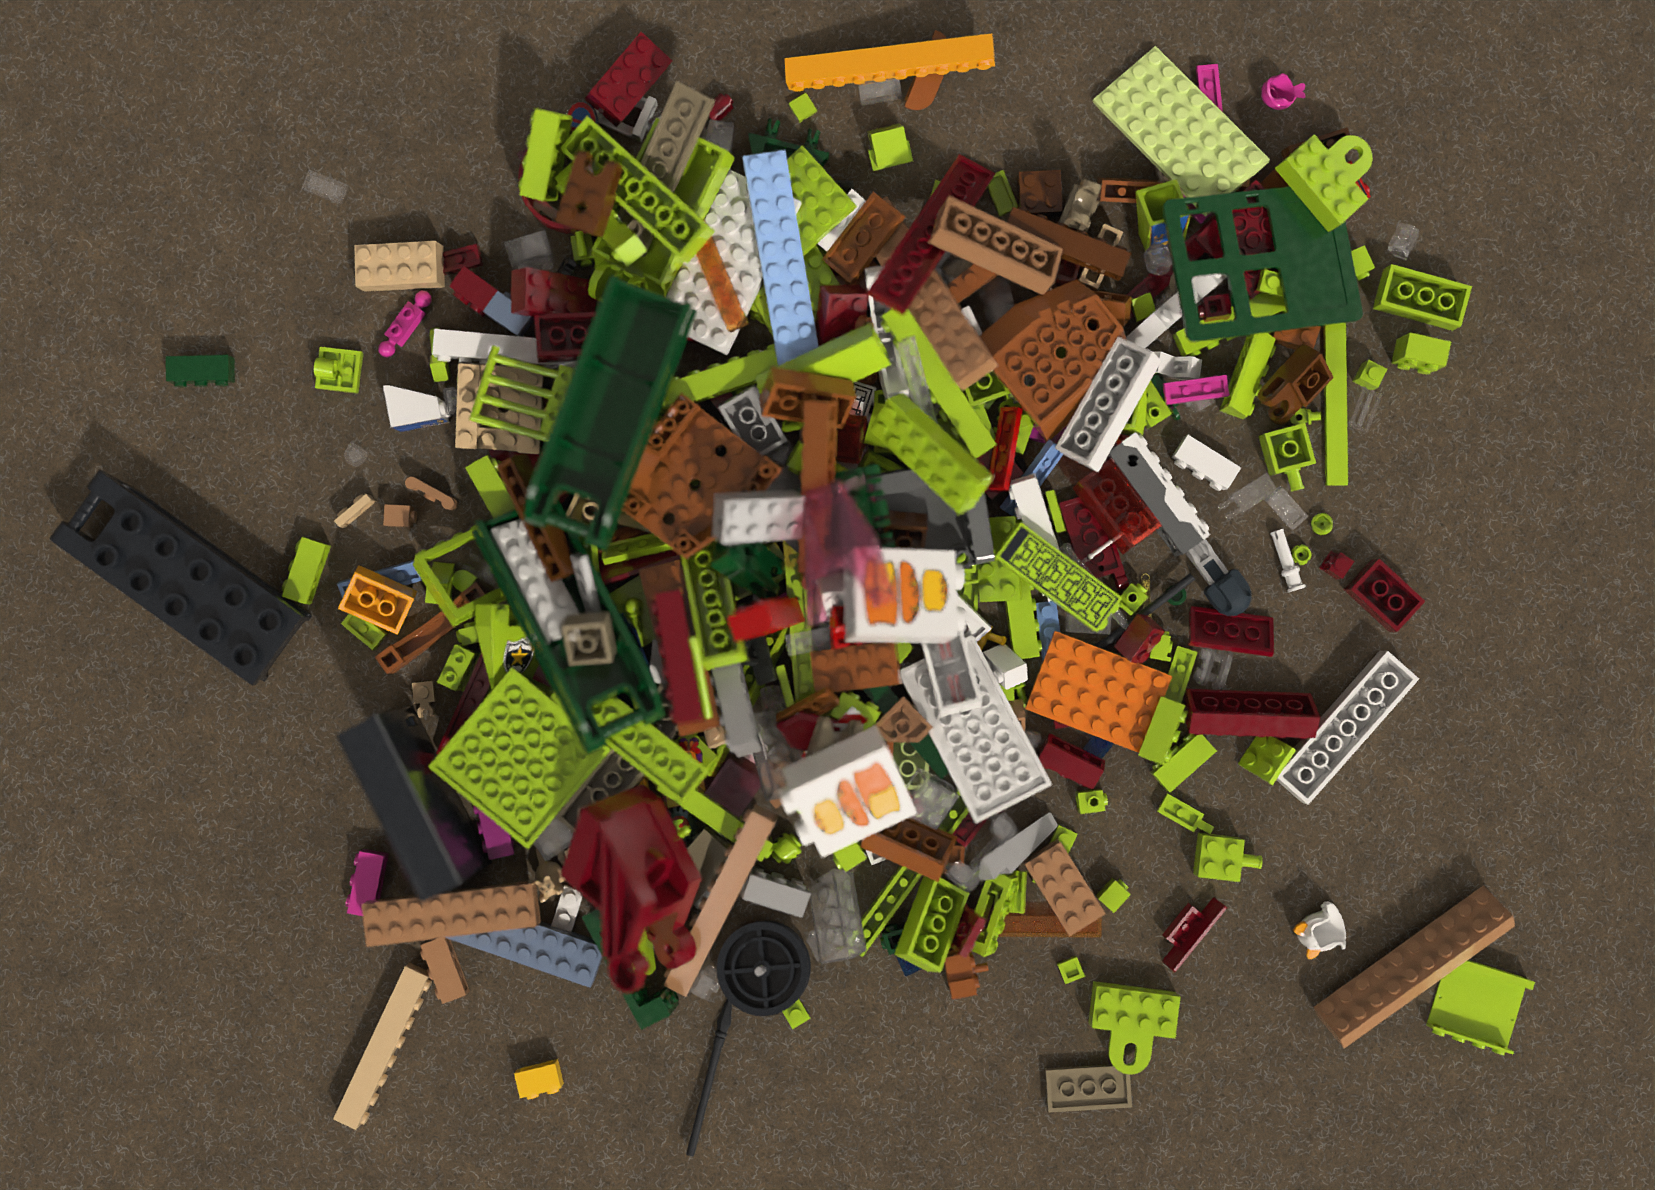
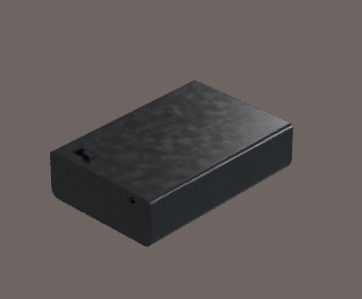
(413, 802)

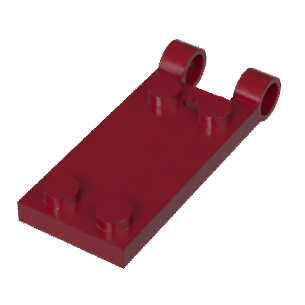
(1087, 536)

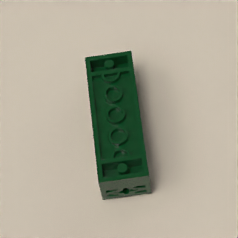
(644, 1008)

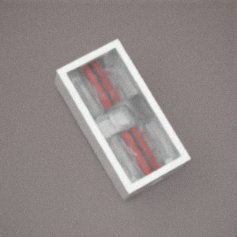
(952, 676)

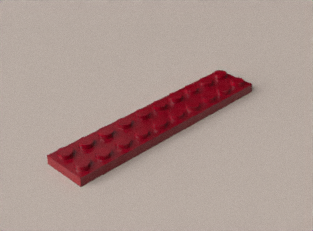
(914, 256)

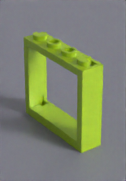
(453, 614)

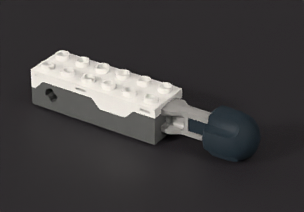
(1180, 526)

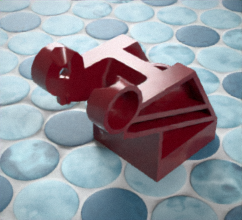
(638, 876)

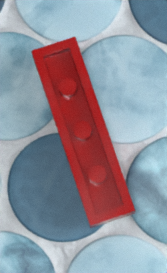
(1004, 451)

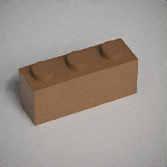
(444, 969)

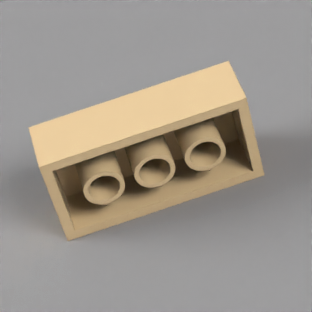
(399, 266)

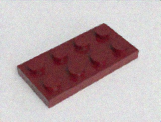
(1231, 633)

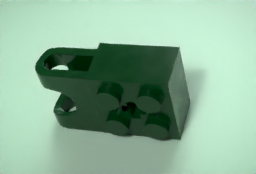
(749, 566)

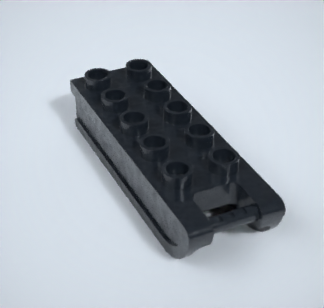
(183, 579)

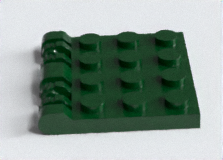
(857, 485)

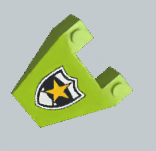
(502, 644)

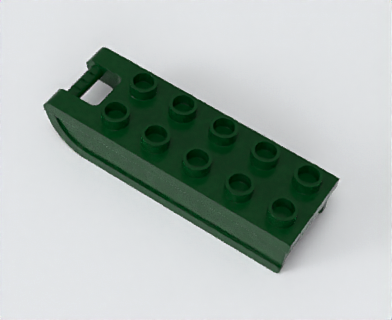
(610, 408)
(582, 685)

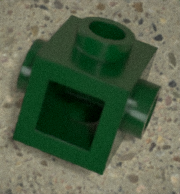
(886, 940)

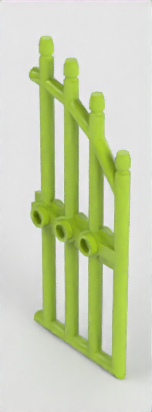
(555, 397)

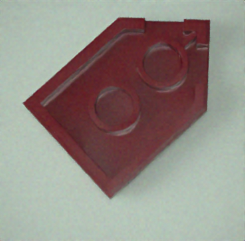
(800, 729)

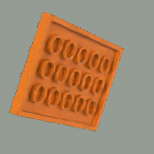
(1097, 691)

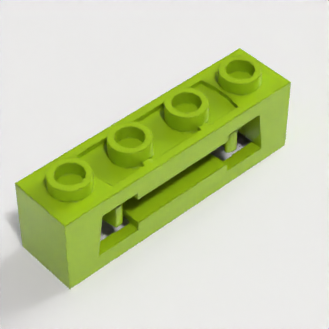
(1006, 886)

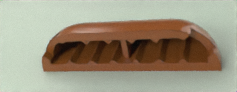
(924, 89)

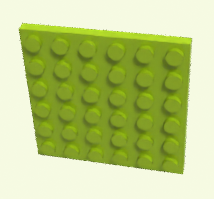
(517, 758)

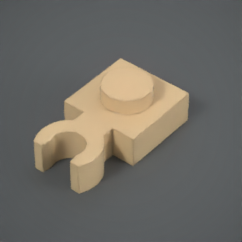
(424, 694)

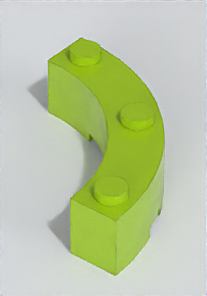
(617, 235)

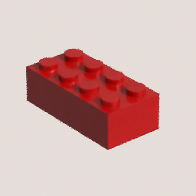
(765, 617)

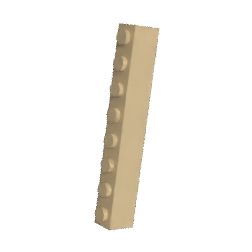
(382, 1046)

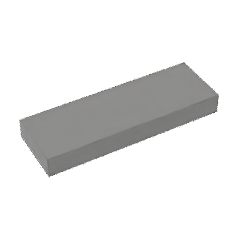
(585, 583)

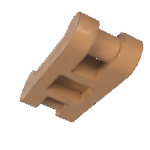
(431, 493)

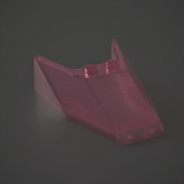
(837, 541)

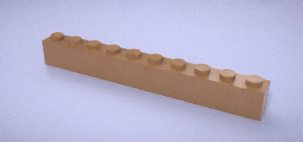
(723, 894)

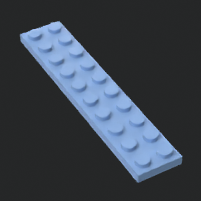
(780, 254)

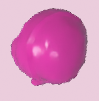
(1284, 88)

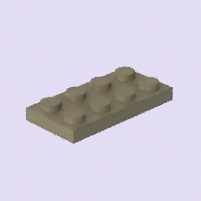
(1087, 1088)

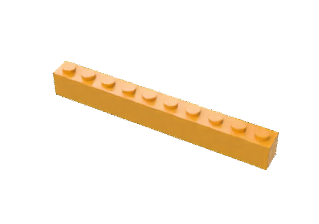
(890, 62)

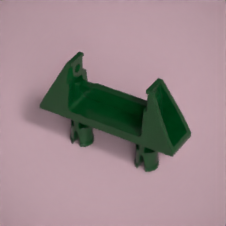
(769, 143)

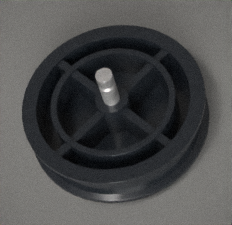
(763, 968)

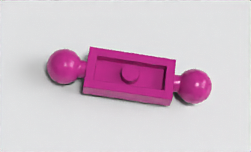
(405, 324)

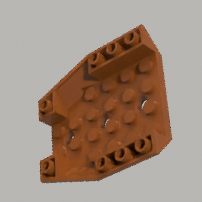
(1026, 344)
(685, 451)

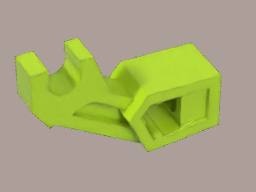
(439, 369)

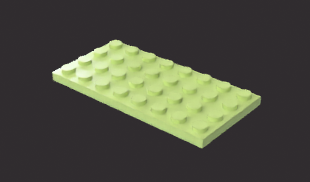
(1180, 128)

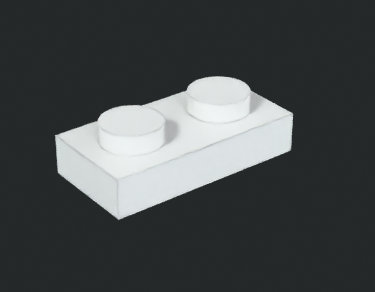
(567, 909)

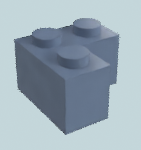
(500, 311)

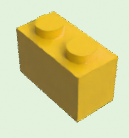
(539, 1079)

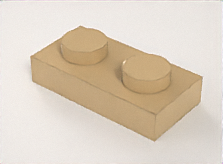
(360, 505)

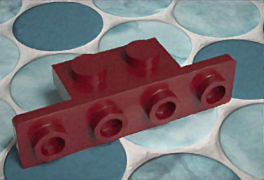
(1189, 930)

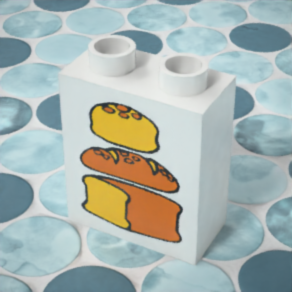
(924, 603)
(845, 792)

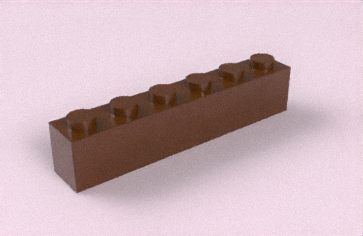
(1076, 245)
(550, 542)

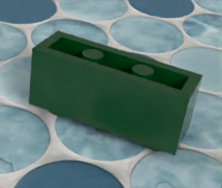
(200, 370)

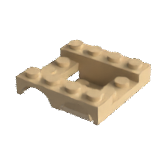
(471, 434)

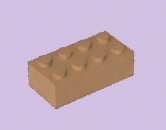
(1063, 887)

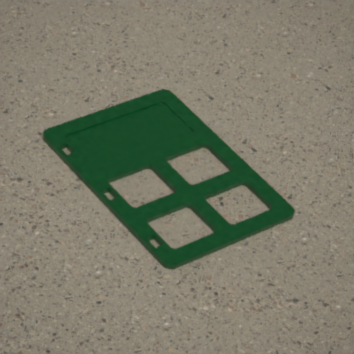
(1311, 263)

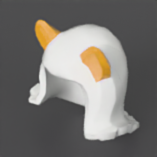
(1322, 930)

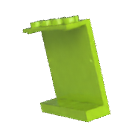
(1478, 1005)

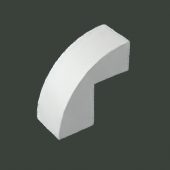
(1178, 367)

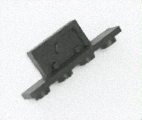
(759, 656)

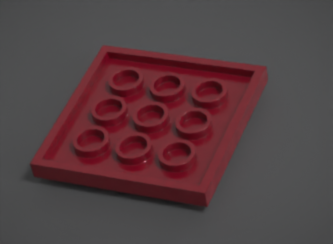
(1252, 235)

